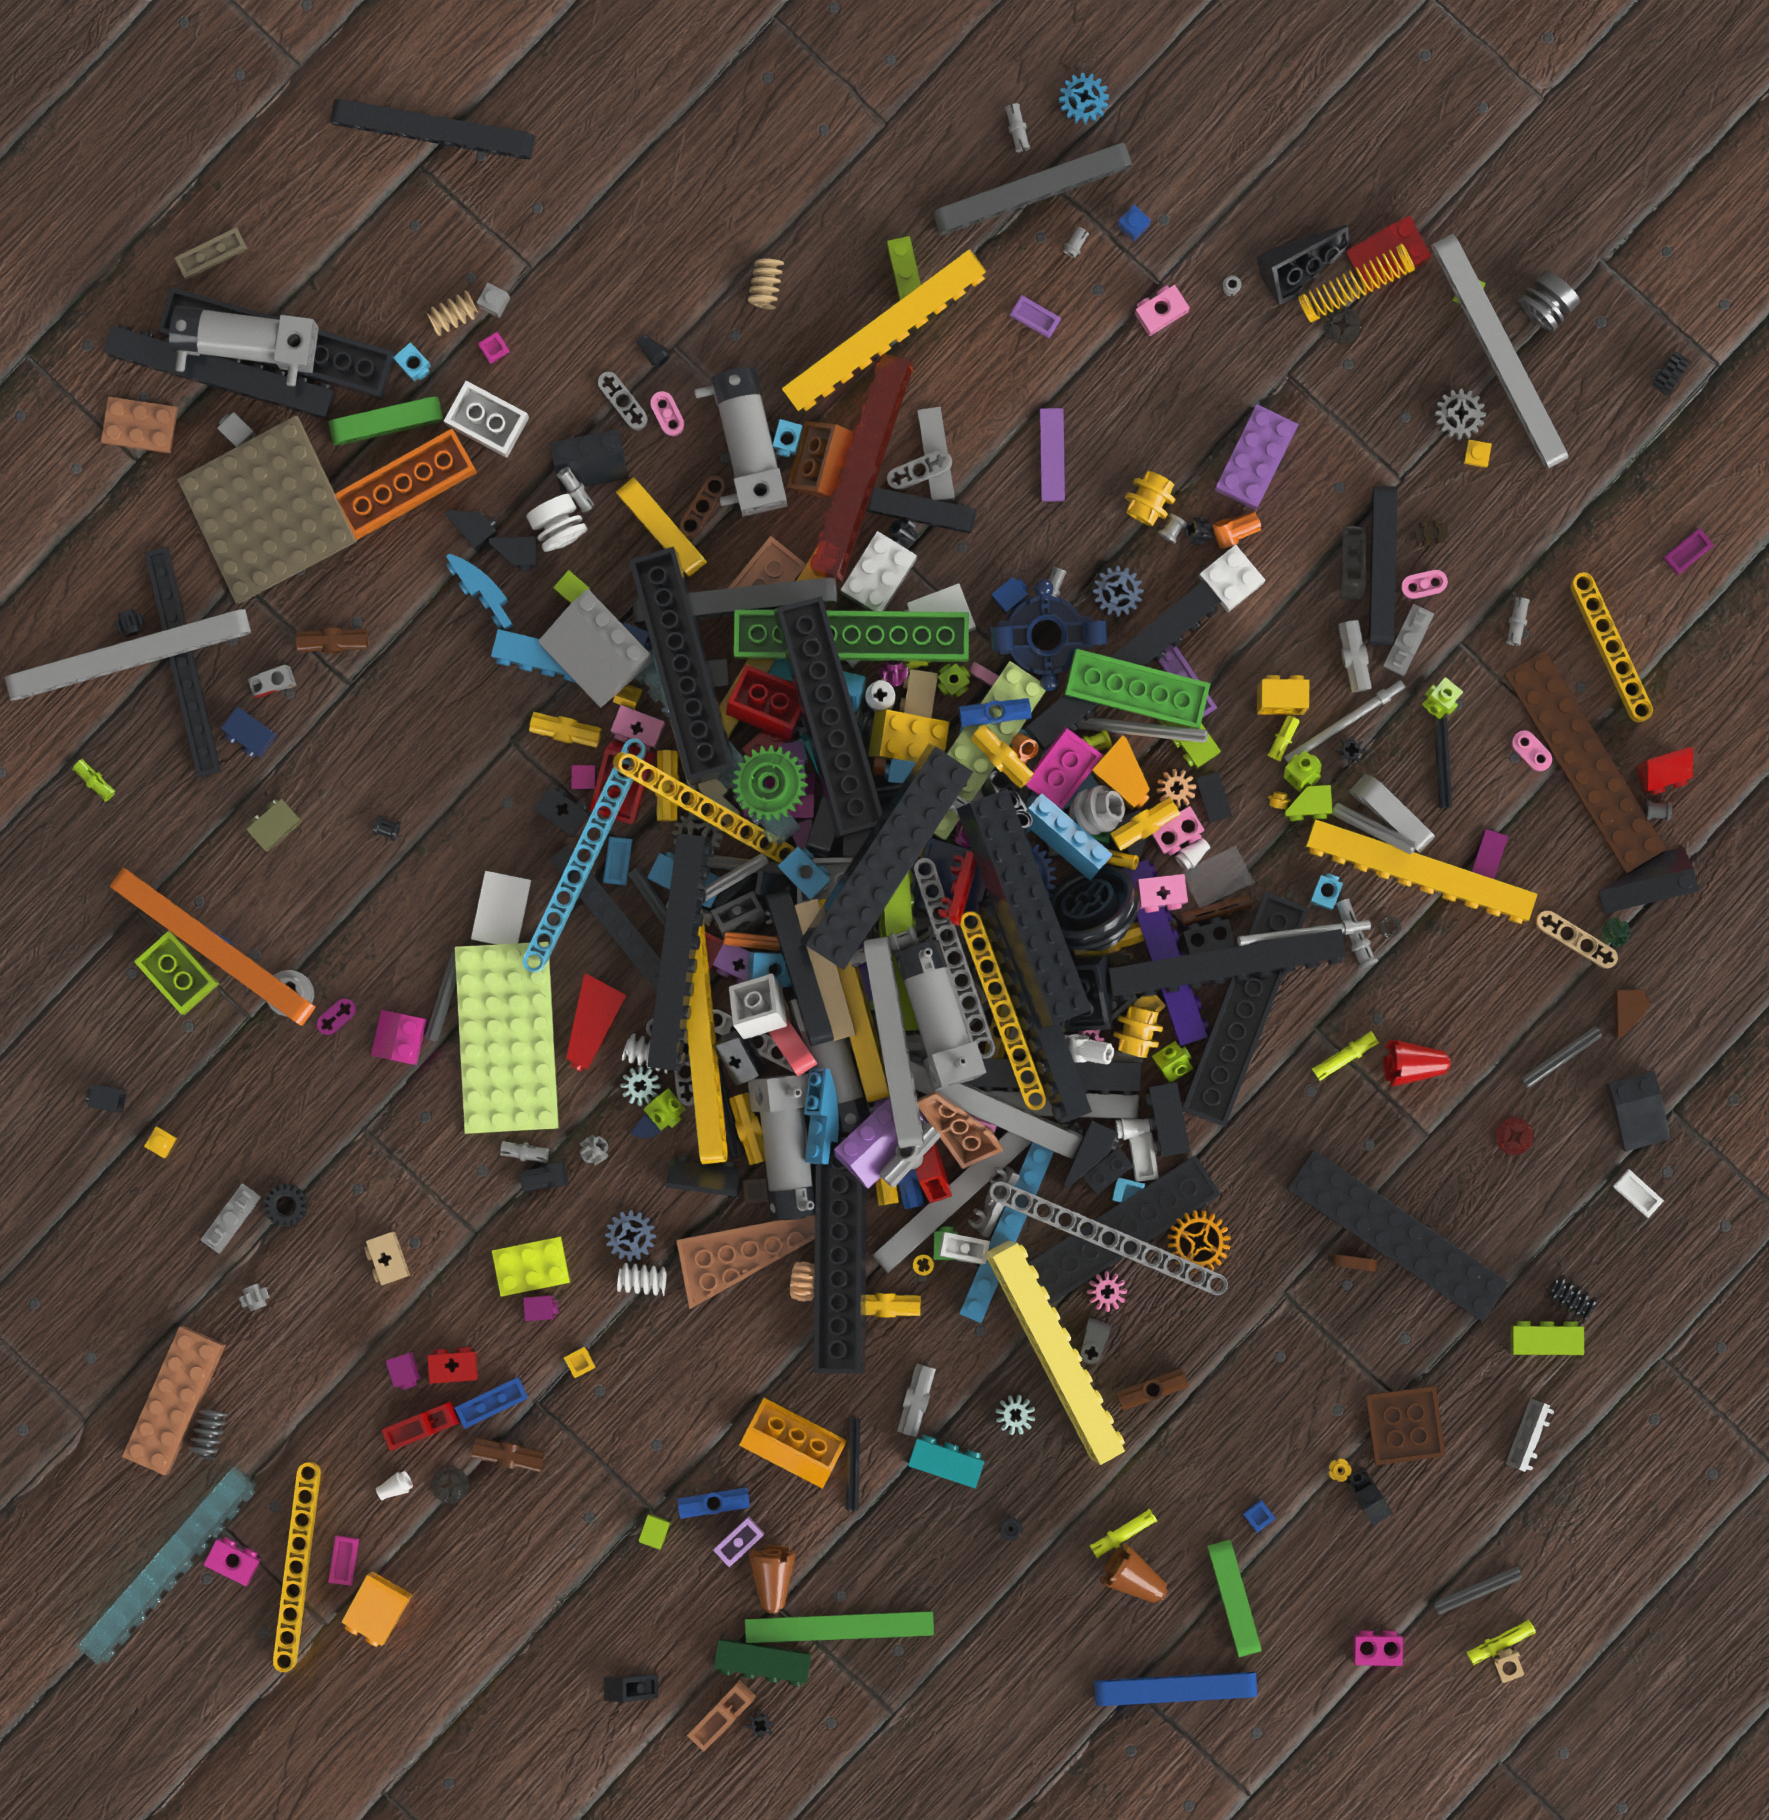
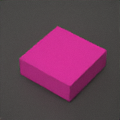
(493, 347)
(583, 777)

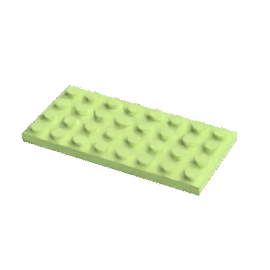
(505, 1039)

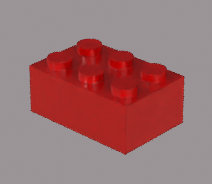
(765, 702)

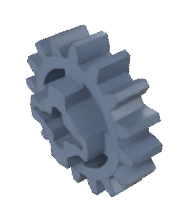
(1107, 588)
(634, 1246)

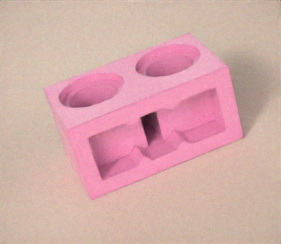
(1175, 829)

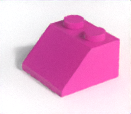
(398, 1037)

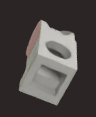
(272, 681)

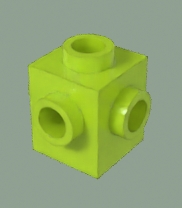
(953, 689)
(1442, 698)
(1303, 771)
(1173, 1061)
(665, 1110)

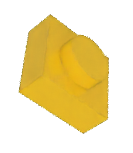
(1477, 453)
(628, 696)
(1152, 1002)
(160, 1142)
(579, 1362)

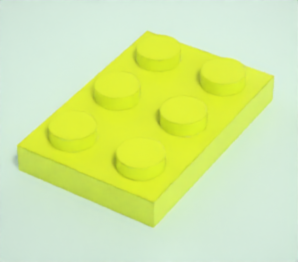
(530, 1266)

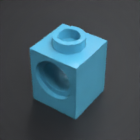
(405, 355)
(792, 429)
(1322, 901)

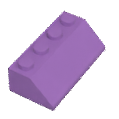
(871, 1145)

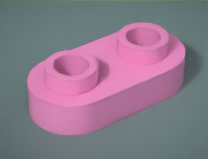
(667, 414)
(1423, 584)
(1531, 751)

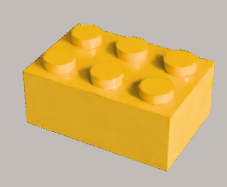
(1283, 696)
(905, 735)

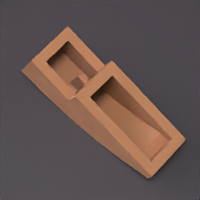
(721, 1715)

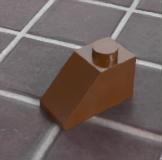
(1628, 1009)

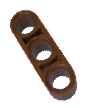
(703, 495)

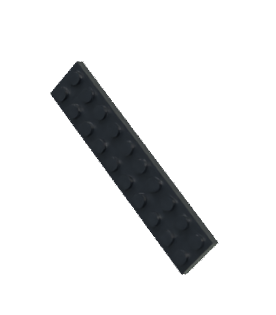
(1139, 1216)

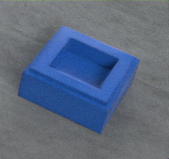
(1258, 1516)

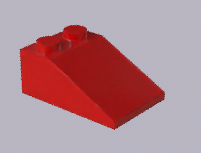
(1399, 233)
(1666, 771)
(636, 792)

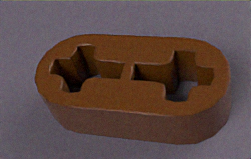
(1354, 1262)

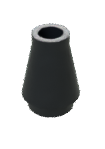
(654, 352)

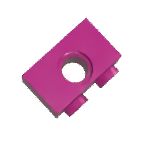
(218, 1561)

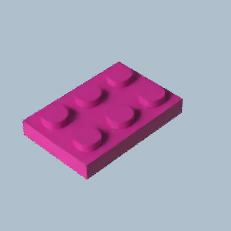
(1063, 768)

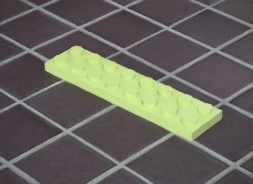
(1011, 685)

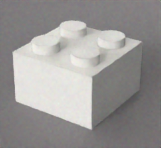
(1232, 578)
(757, 1006)

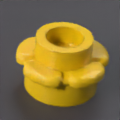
(1279, 800)
(1346, 1470)

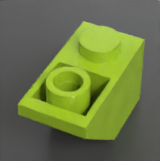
(1313, 801)

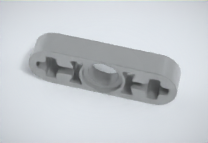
(607, 391)
(901, 470)

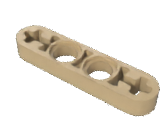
(1575, 941)

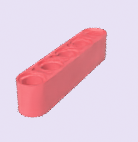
(793, 1048)

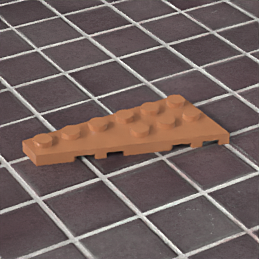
(726, 1257)

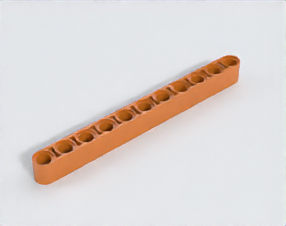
(212, 946)

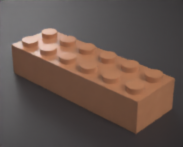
(174, 1400)

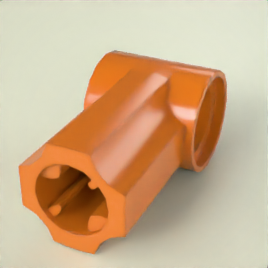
(1231, 530)
(1028, 751)

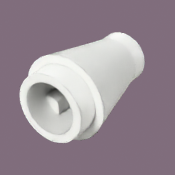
(1191, 855)
(1131, 1127)
(395, 1485)

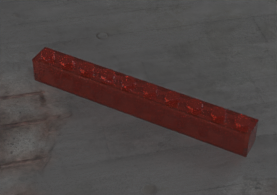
(861, 468)

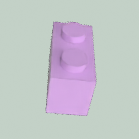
(738, 1541)

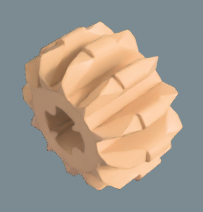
(1170, 783)
(803, 1281)

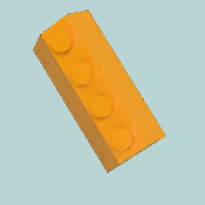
(793, 1443)

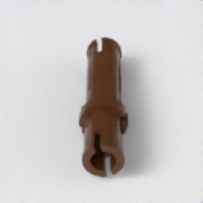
(1243, 903)

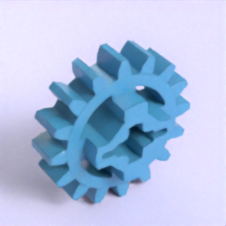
(1076, 94)

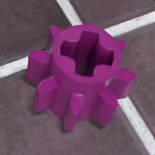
(893, 672)

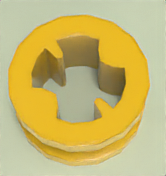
(916, 1266)

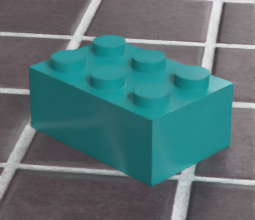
(946, 1461)

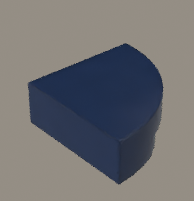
(645, 1128)

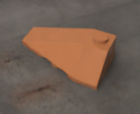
(960, 1132)

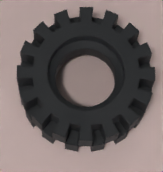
(1671, 373)
(271, 1205)

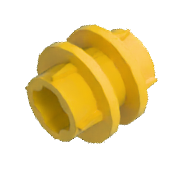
(1150, 497)
(1138, 1031)

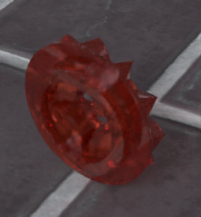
(1504, 1132)

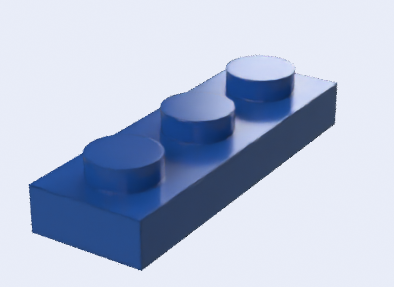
(491, 1402)

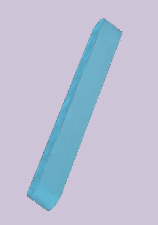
(584, 868)

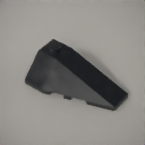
(1658, 879)

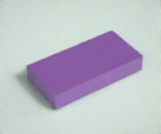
(1035, 316)

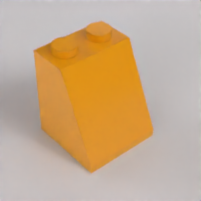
(1122, 774)
(376, 1609)

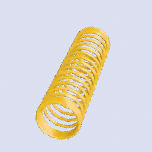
(1408, 267)

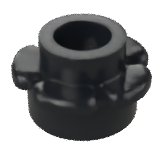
(1011, 1522)

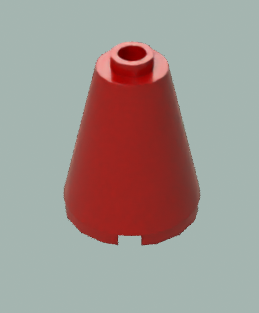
(1413, 1062)

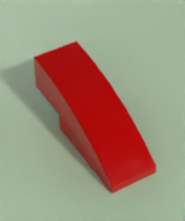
(421, 1426)

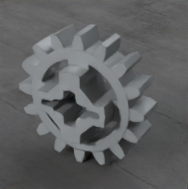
(1470, 414)

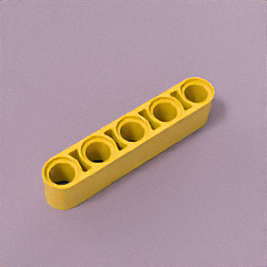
(660, 525)

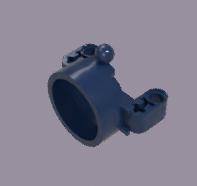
(1015, 638)

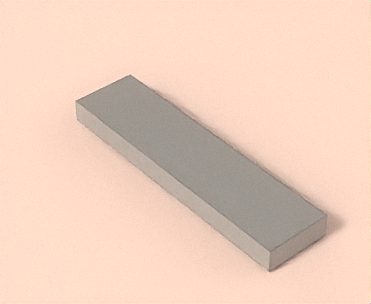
(933, 440)

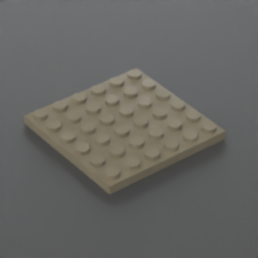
(267, 510)

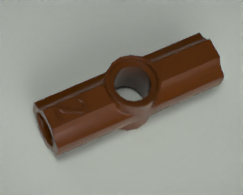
(332, 640)
(1137, 1394)
(508, 1454)

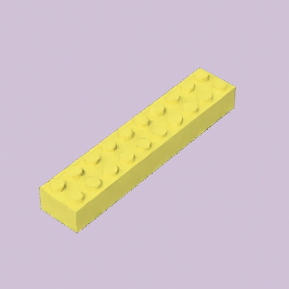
(1055, 1352)

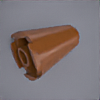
(772, 1575)
(1133, 1576)

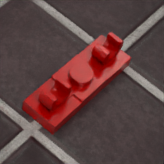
(960, 888)

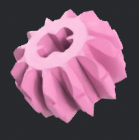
(1112, 1297)

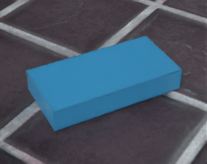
(617, 861)

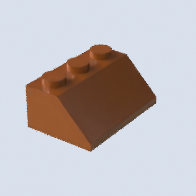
(820, 458)

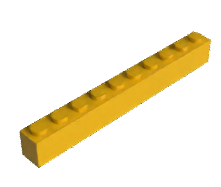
(885, 329)
(1421, 871)

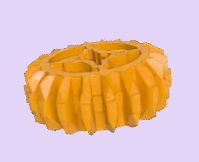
(1208, 1224)

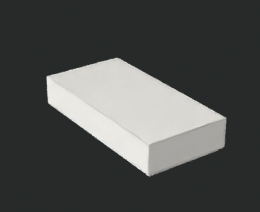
(1143, 1157)
(1638, 1193)

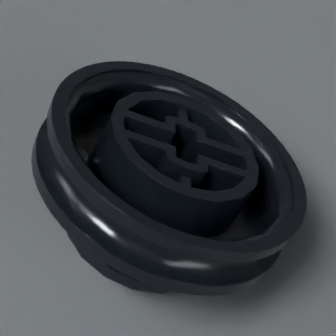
(1097, 910)

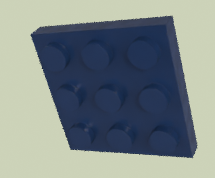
(942, 855)

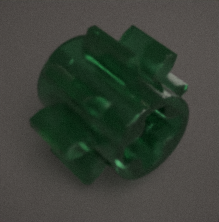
(1616, 932)

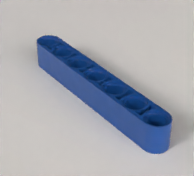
(1175, 1688)

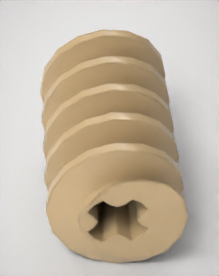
(764, 283)
(452, 313)

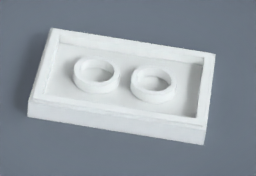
(501, 909)

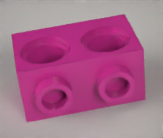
(1377, 1655)

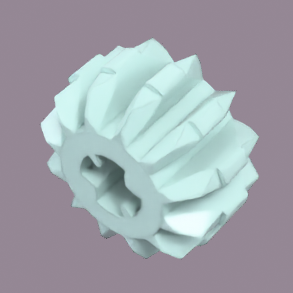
(638, 1078)
(1007, 1415)

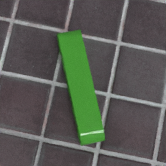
(385, 421)
(1234, 1598)

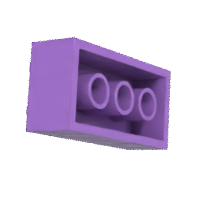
(1256, 457)

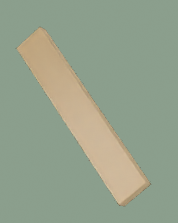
(827, 978)

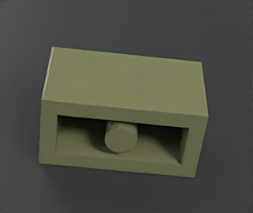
(273, 824)

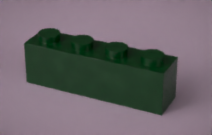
(762, 1660)

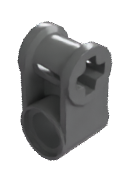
(1095, 1336)

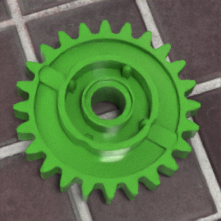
(787, 783)

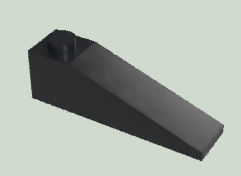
(1295, 263)

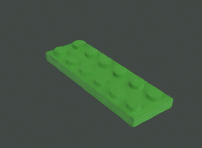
(1137, 689)

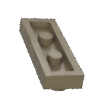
(211, 253)

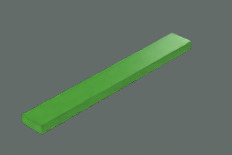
(839, 1627)

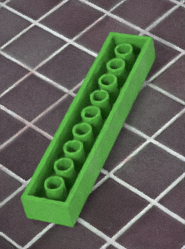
(864, 635)

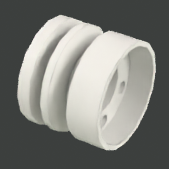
(555, 519)

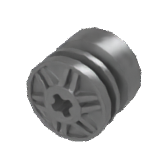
(1551, 296)

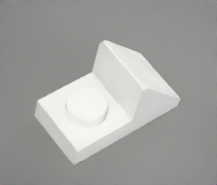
(963, 1248)

